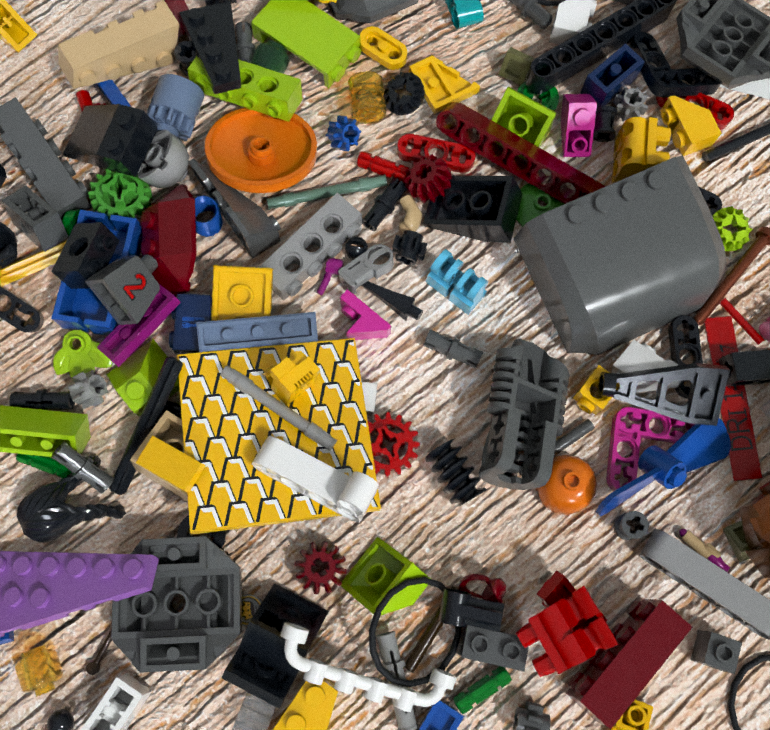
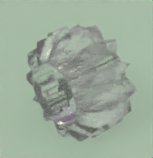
(254, 714)

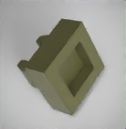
(516, 66)

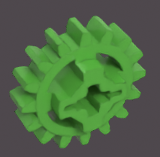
(106, 193)

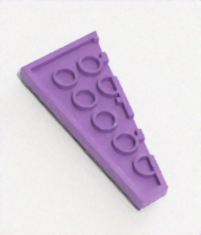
(53, 584)

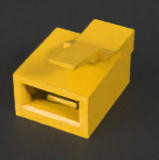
(292, 377)

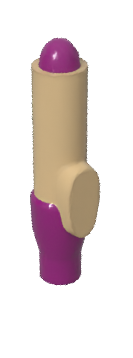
(705, 550)

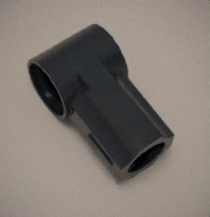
(463, 609)

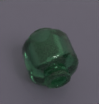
(271, 56)

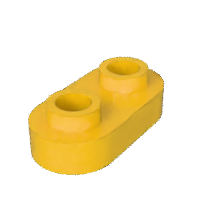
(385, 47)

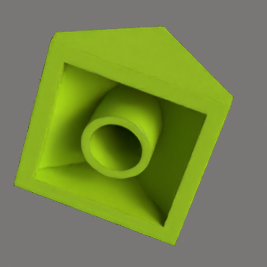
(524, 117)

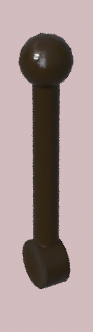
(94, 667)

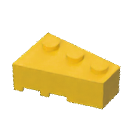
(310, 708)

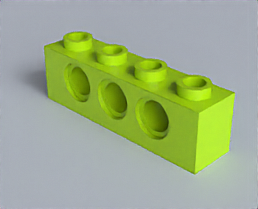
(259, 91)

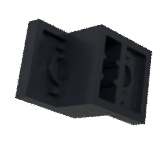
(260, 659)

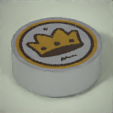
(250, 604)

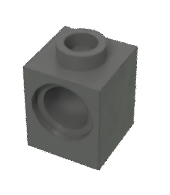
(716, 651)

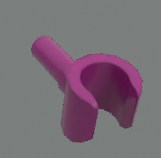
(332, 267)

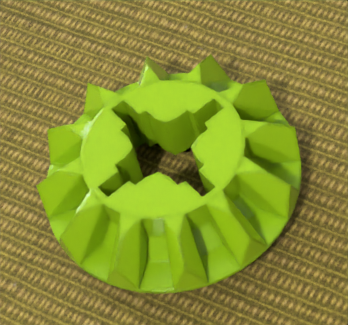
(736, 218)

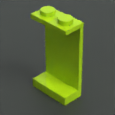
(309, 35)

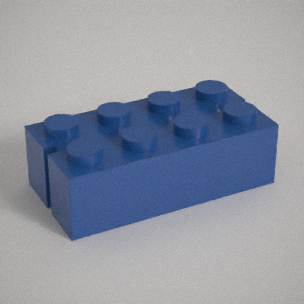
(81, 307)

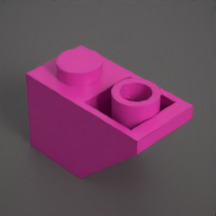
(577, 124)

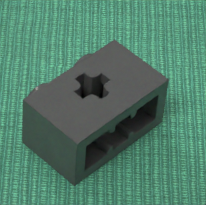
(35, 218)
(492, 648)

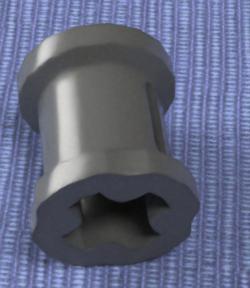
(639, 521)

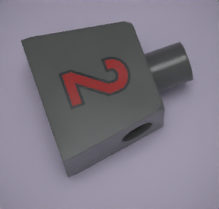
(126, 287)

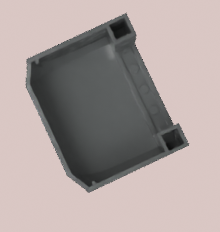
(625, 257)

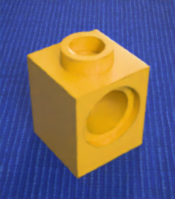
(585, 400)

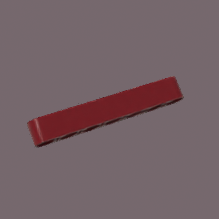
(509, 156)

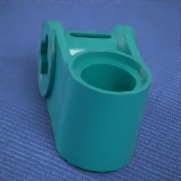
(465, 12)

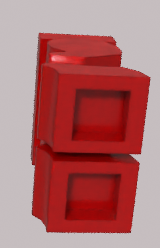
(556, 633)

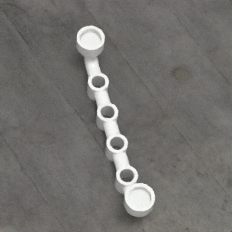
(347, 679)

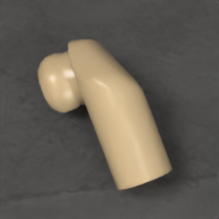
(413, 214)

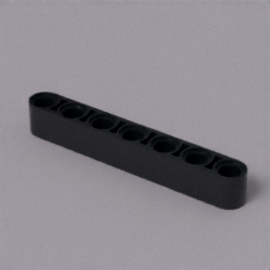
(595, 43)

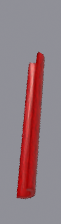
(741, 321)

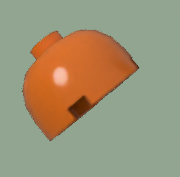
(569, 487)

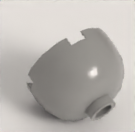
(165, 161)

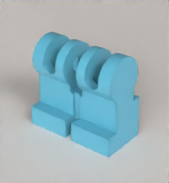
(466, 286)

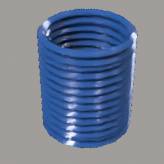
(213, 226)

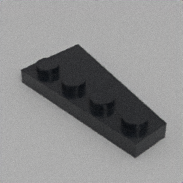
(214, 42)

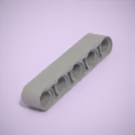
(708, 581)

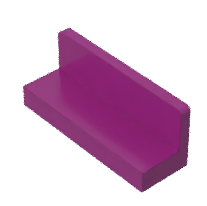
(127, 338)

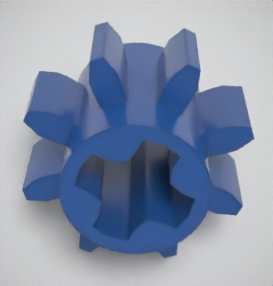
(343, 133)

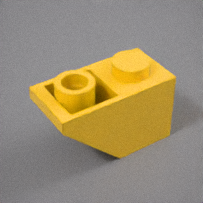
(690, 124)

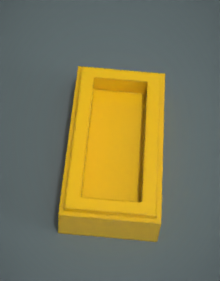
(170, 464)

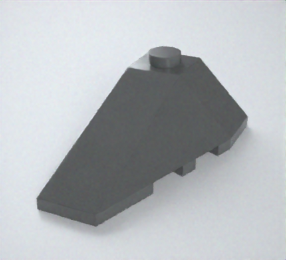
(244, 216)

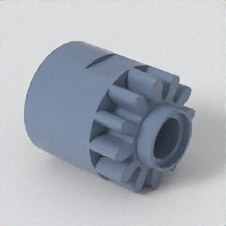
(175, 105)

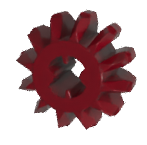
(428, 178)
(316, 577)

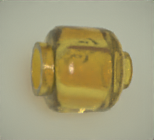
(38, 670)

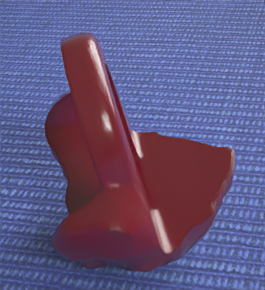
(493, 591)

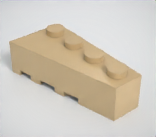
(121, 48)

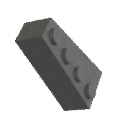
(41, 159)

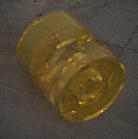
(367, 97)

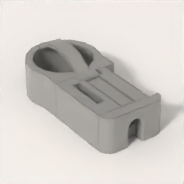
(362, 268)

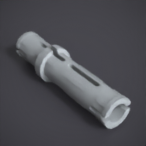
(388, 646)

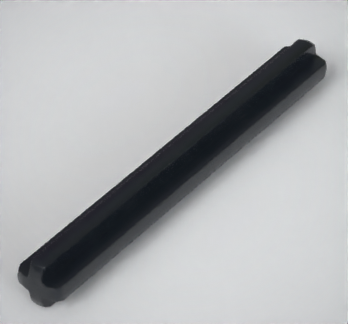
(146, 422)

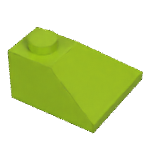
(138, 375)
(379, 572)

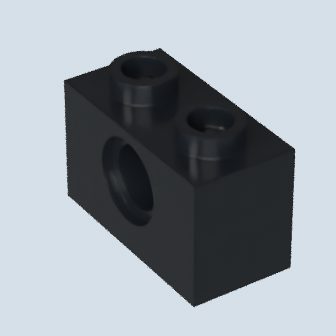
(85, 254)

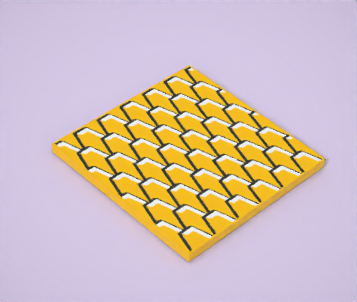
(229, 428)

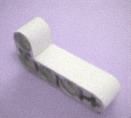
(316, 479)

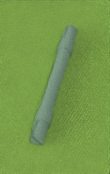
(362, 185)

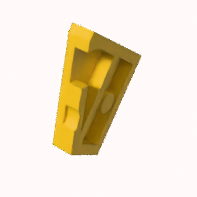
(442, 83)

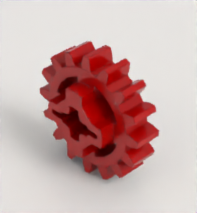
(400, 440)

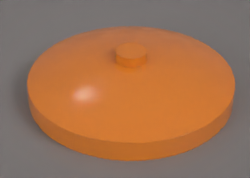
(260, 151)

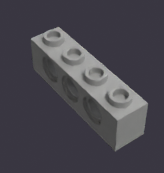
(336, 213)

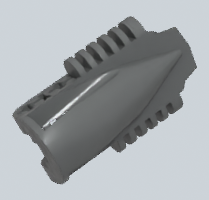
(526, 406)

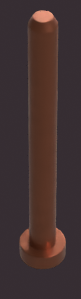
(762, 240)

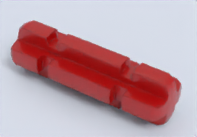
(381, 166)

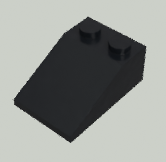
(112, 138)
(477, 208)

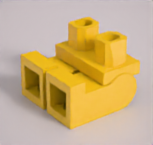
(637, 145)

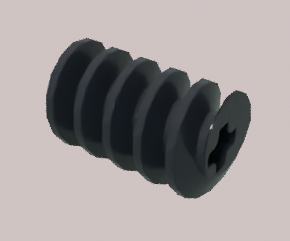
(454, 473)

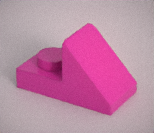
(368, 323)

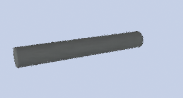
(572, 436)

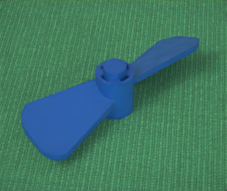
(695, 449)

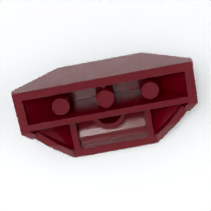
(171, 238)

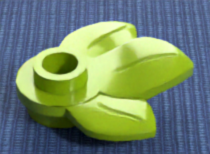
(81, 360)

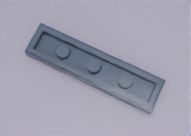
(256, 331)

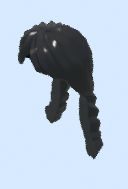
(47, 516)

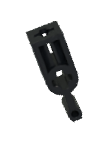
(747, 367)

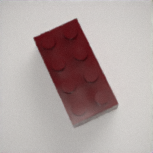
(624, 670)

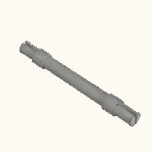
(309, 429)

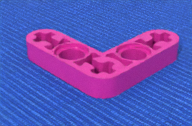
(632, 436)

